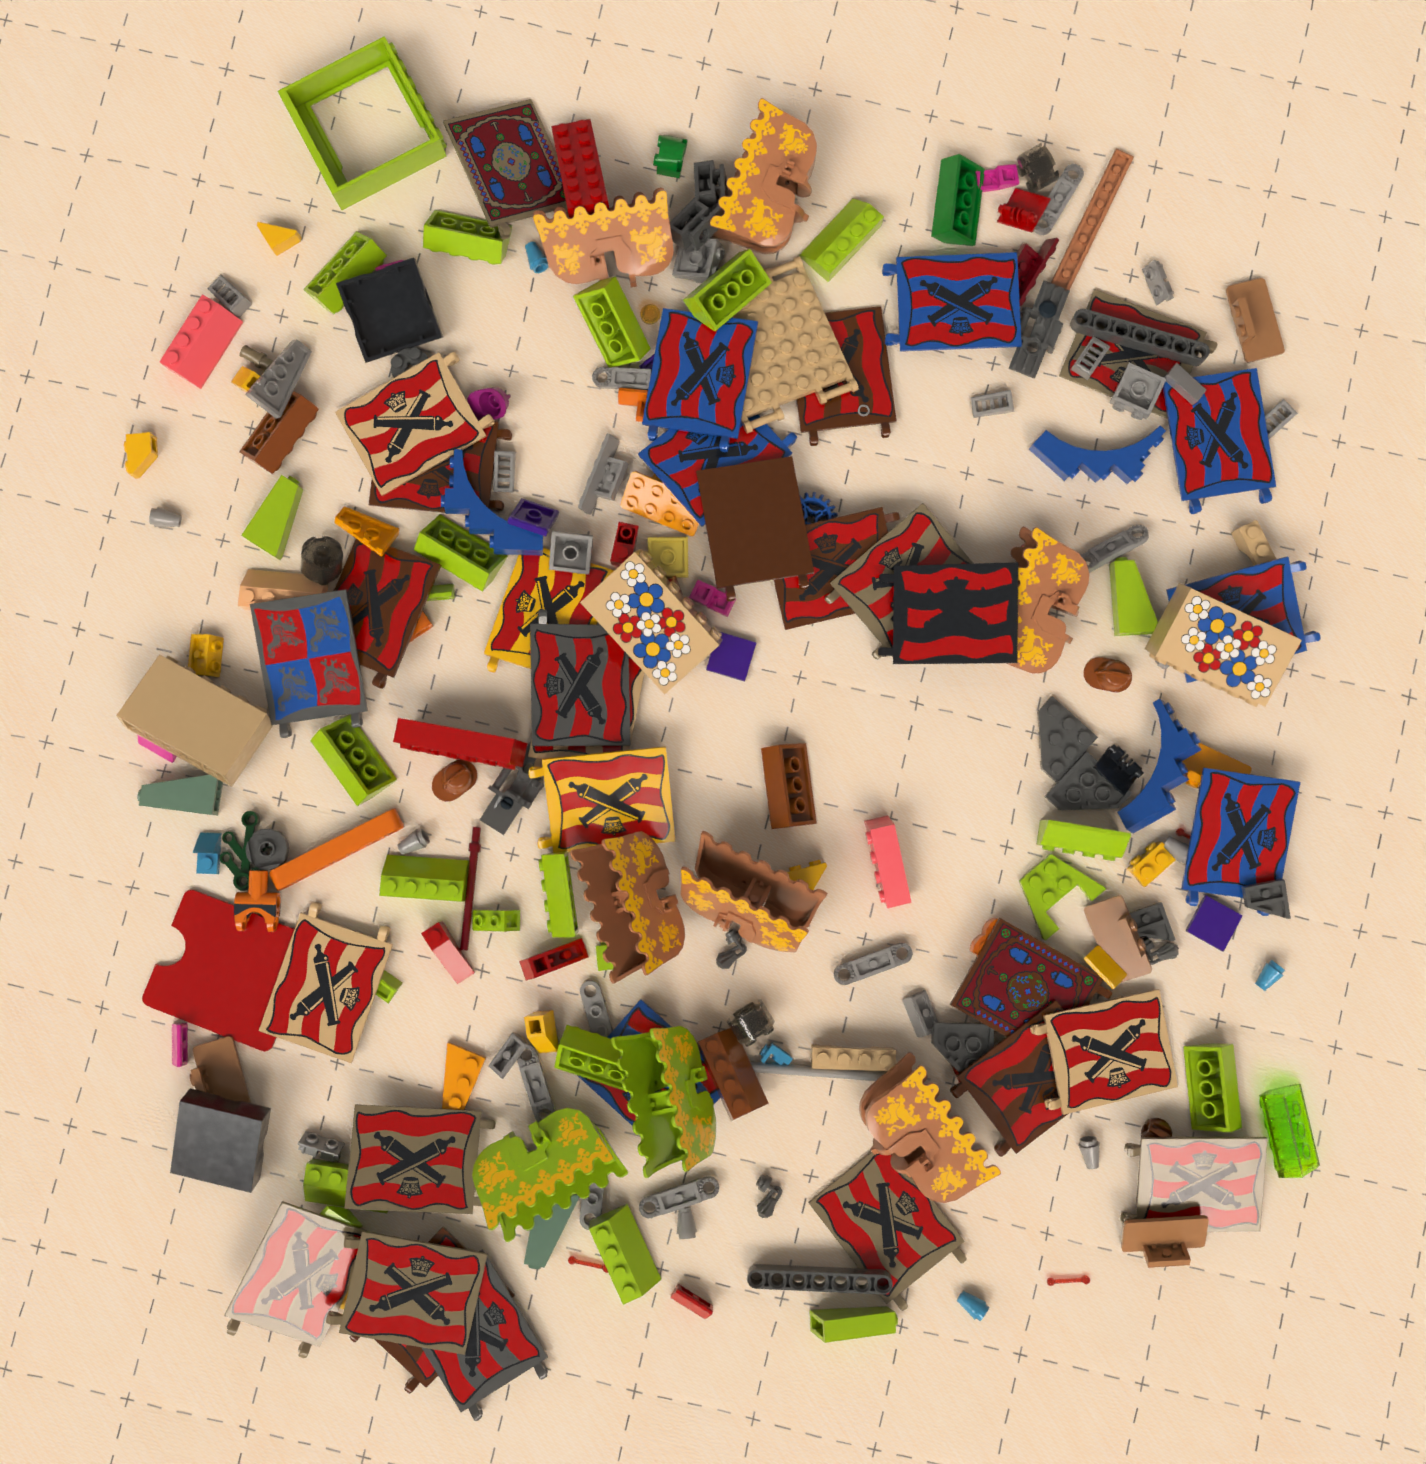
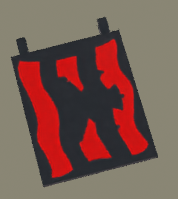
(954, 614)

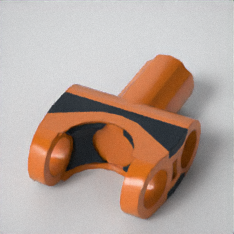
(257, 901)

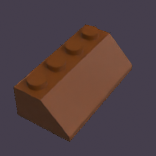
(276, 436)
(788, 785)
(732, 1074)

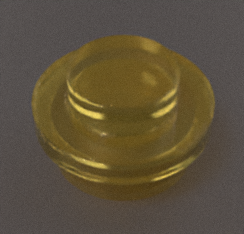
(650, 314)

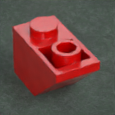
(624, 543)

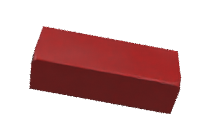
(692, 1301)

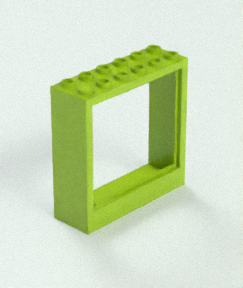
(337, 76)

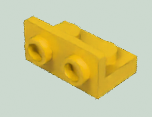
(206, 654)
(1151, 863)

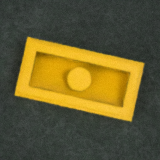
(1105, 966)

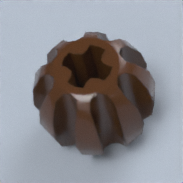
(1156, 1128)

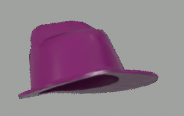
(489, 402)

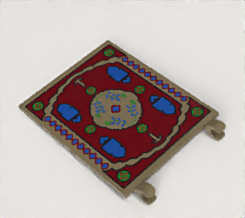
(508, 162)

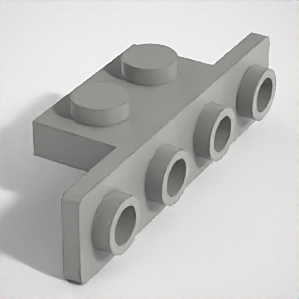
(605, 476)

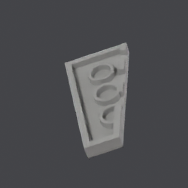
(279, 380)

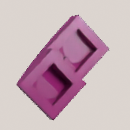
(999, 178)
(711, 598)

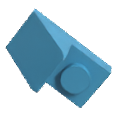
(208, 853)

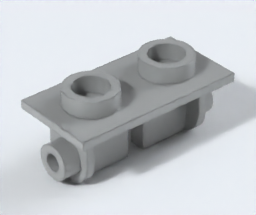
(1155, 278)
(312, 1143)

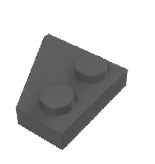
(1267, 897)
(1153, 922)

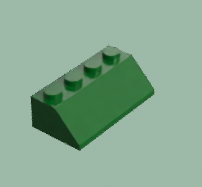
(957, 201)

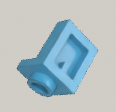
(779, 1054)

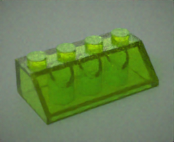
(1289, 1131)

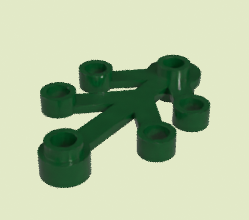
(241, 852)

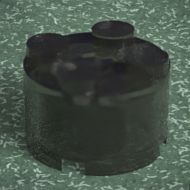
(1037, 168)
(321, 559)
(751, 1023)

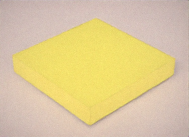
(670, 554)

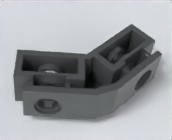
(701, 207)

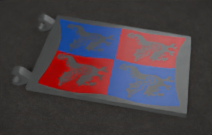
(309, 659)

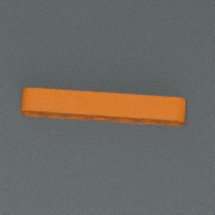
(336, 849)

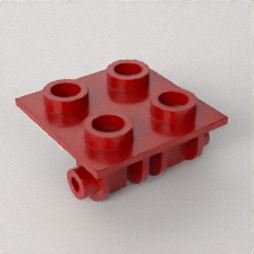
(1023, 210)

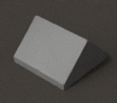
(571, 552)

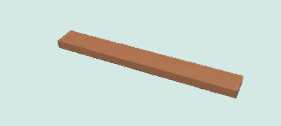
(1092, 219)

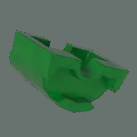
(670, 156)

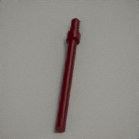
(474, 848)

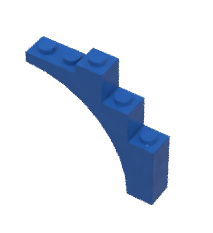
(1069, 460)
(481, 520)
(1156, 799)

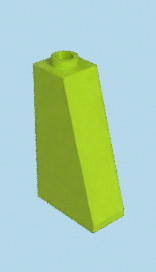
(275, 517)
(1130, 601)
(852, 1323)

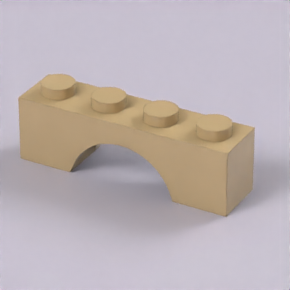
(1253, 543)
(852, 1058)

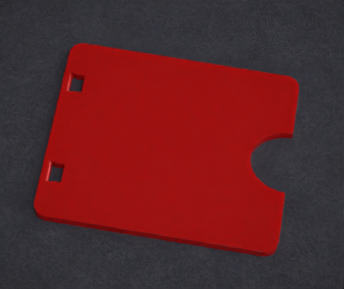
(223, 972)

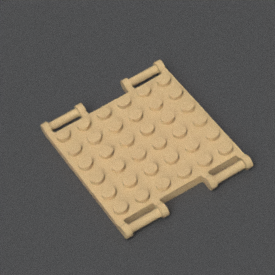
(792, 348)

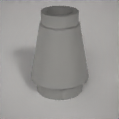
(164, 518)
(416, 840)
(1177, 849)
(1090, 1151)
(686, 1225)

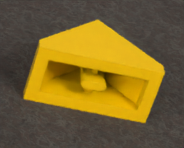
(278, 237)

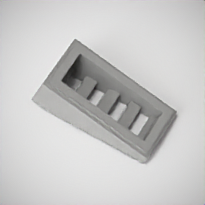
(238, 304)
(1081, 369)
(998, 395)
(1287, 408)
(508, 454)

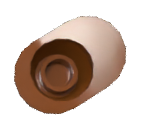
(1107, 674)
(454, 780)

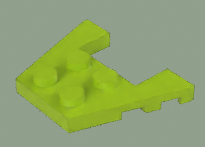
(1050, 883)

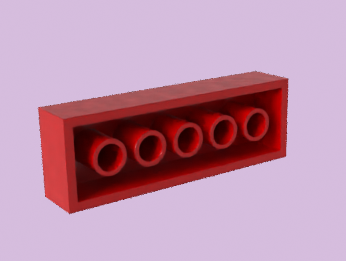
(579, 166)
(460, 744)

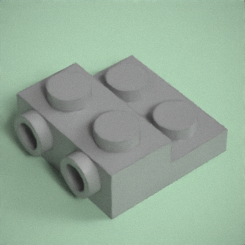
(698, 264)
(1137, 392)

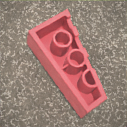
(888, 861)

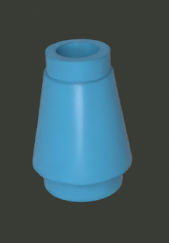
(536, 258)
(1270, 974)
(974, 1306)

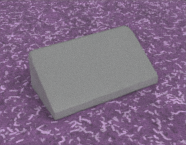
(1184, 384)
(920, 1013)
(508, 1055)

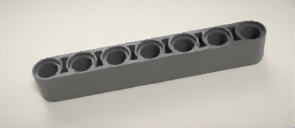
(1149, 335)
(828, 1273)

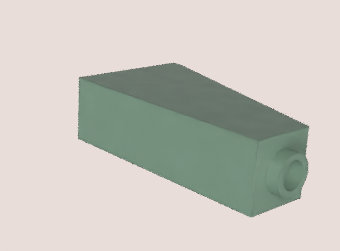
(190, 794)
(546, 1234)

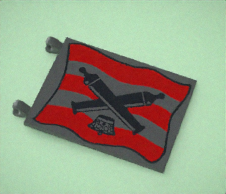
(578, 686)
(497, 1348)

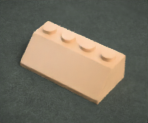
(269, 586)

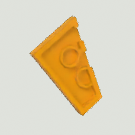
(368, 530)
(460, 1077)

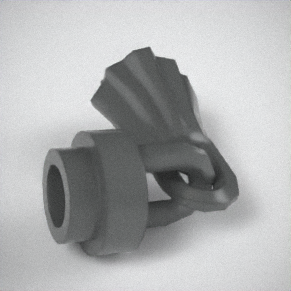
(1166, 952)
(728, 957)
(766, 1207)

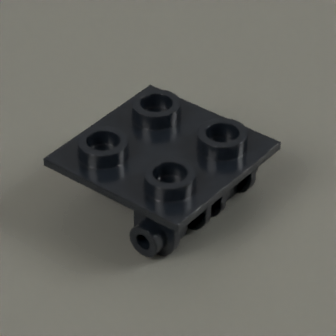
(1117, 770)

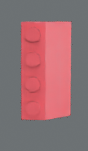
(201, 341)

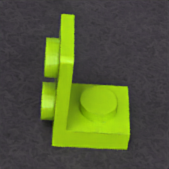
(496, 920)

